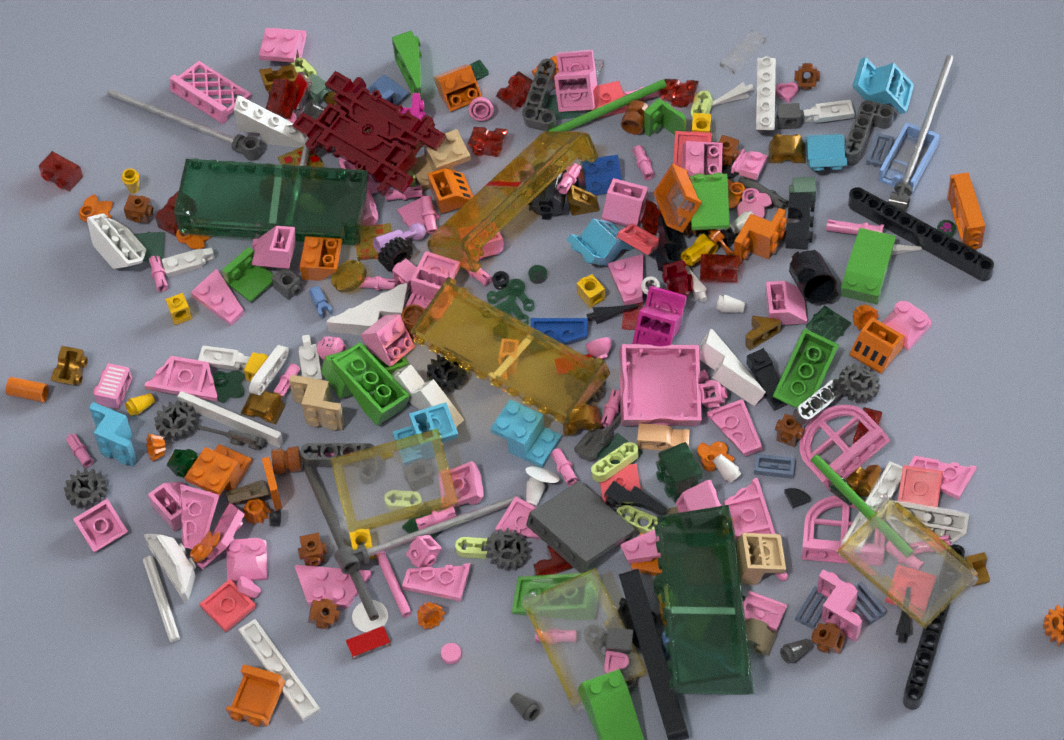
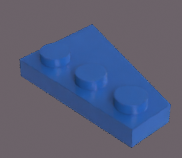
(562, 329)

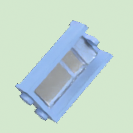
(901, 152)

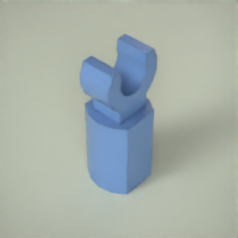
(319, 301)

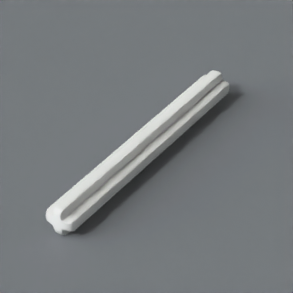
(161, 599)

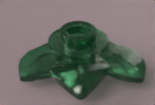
(230, 386)

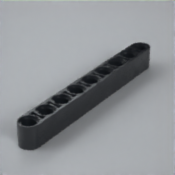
(921, 234)
(926, 652)
(653, 655)

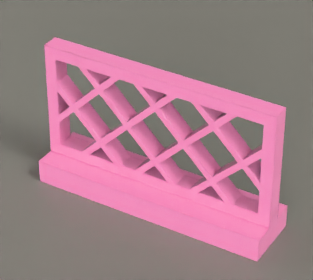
(200, 98)

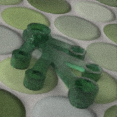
(510, 304)

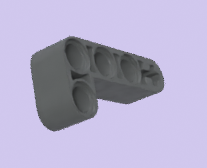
(541, 93)
(868, 115)
(337, 449)

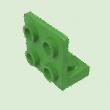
(663, 115)
(247, 278)

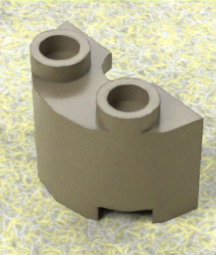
(760, 637)

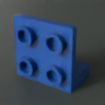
(601, 173)

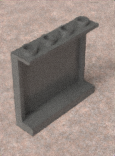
(579, 526)

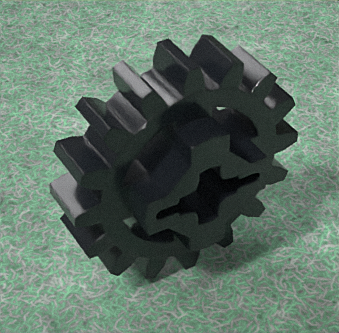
(448, 373)

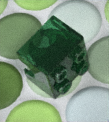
(678, 470)

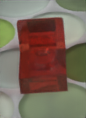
(553, 565)

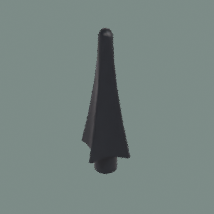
(603, 313)
(903, 627)

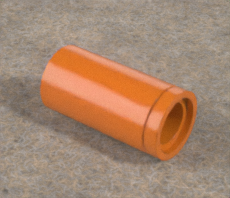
(27, 389)

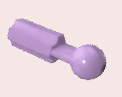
(415, 232)

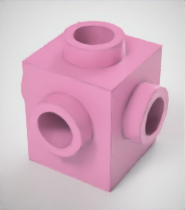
(708, 389)
(423, 551)

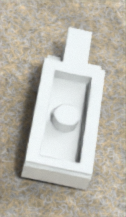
(829, 111)
(187, 261)
(223, 358)
(309, 359)

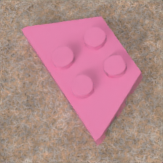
(186, 376)
(750, 511)
(227, 526)
(328, 584)

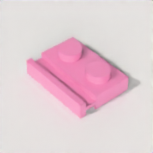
(749, 164)
(764, 609)

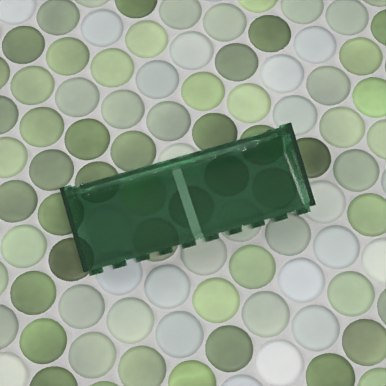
(256, 197)
(703, 603)

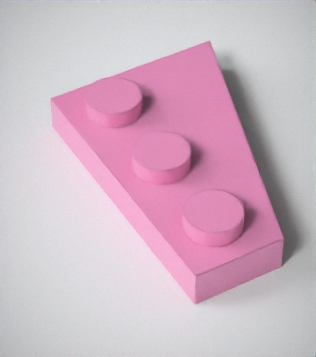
(628, 278)
(218, 298)
(737, 426)
(954, 477)
(196, 514)
(516, 519)
(641, 548)
(439, 582)

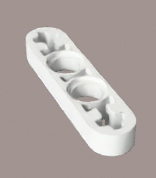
(268, 370)

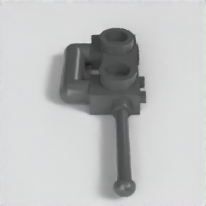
(238, 438)
(594, 441)

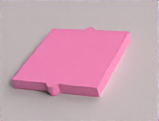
(412, 213)

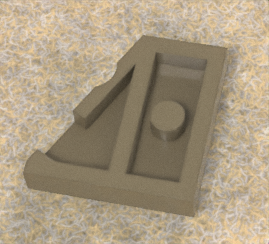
(246, 492)

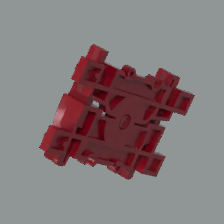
(369, 150)

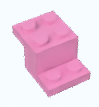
(282, 44)
(575, 80)
(430, 276)
(840, 604)

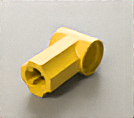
(702, 245)

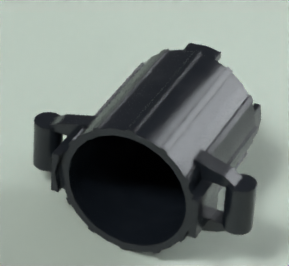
(550, 201)
(813, 277)

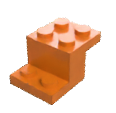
(760, 236)
(218, 469)

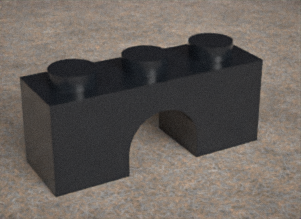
(798, 233)

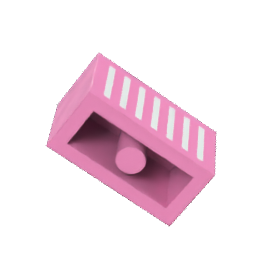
(112, 386)

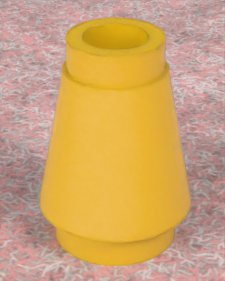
(131, 180)
(138, 404)

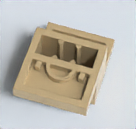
(447, 156)
(317, 402)
(759, 555)

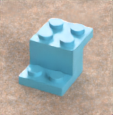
(883, 84)
(825, 151)
(598, 242)
(429, 419)
(525, 433)
(113, 434)

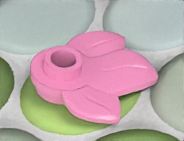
(754, 205)

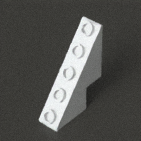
(765, 93)
(272, 128)
(363, 316)
(729, 369)
(424, 393)

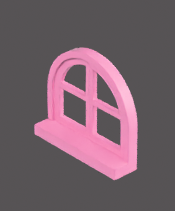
(853, 456)
(825, 549)

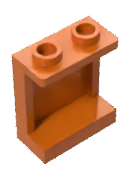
(256, 696)

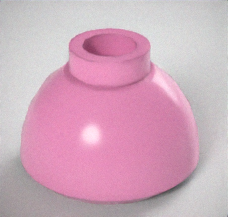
(481, 109)
(599, 347)

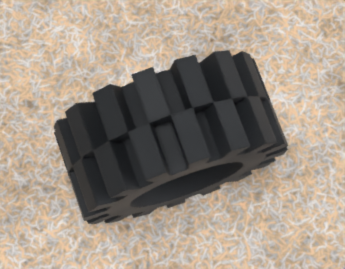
(394, 253)

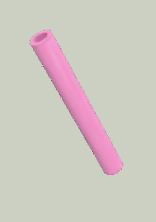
(393, 584)

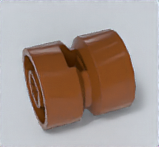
(634, 117)
(410, 316)
(286, 460)

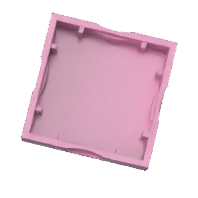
(659, 385)

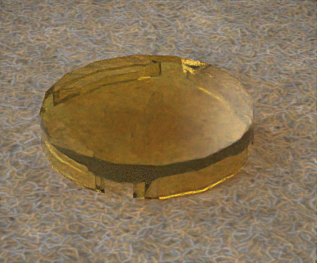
(349, 276)

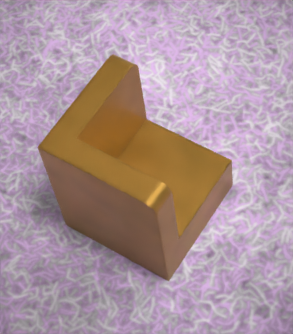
(978, 562)

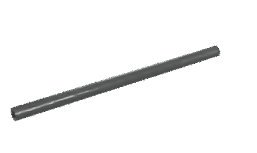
(340, 540)

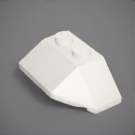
(115, 242)
(939, 520)
(173, 562)

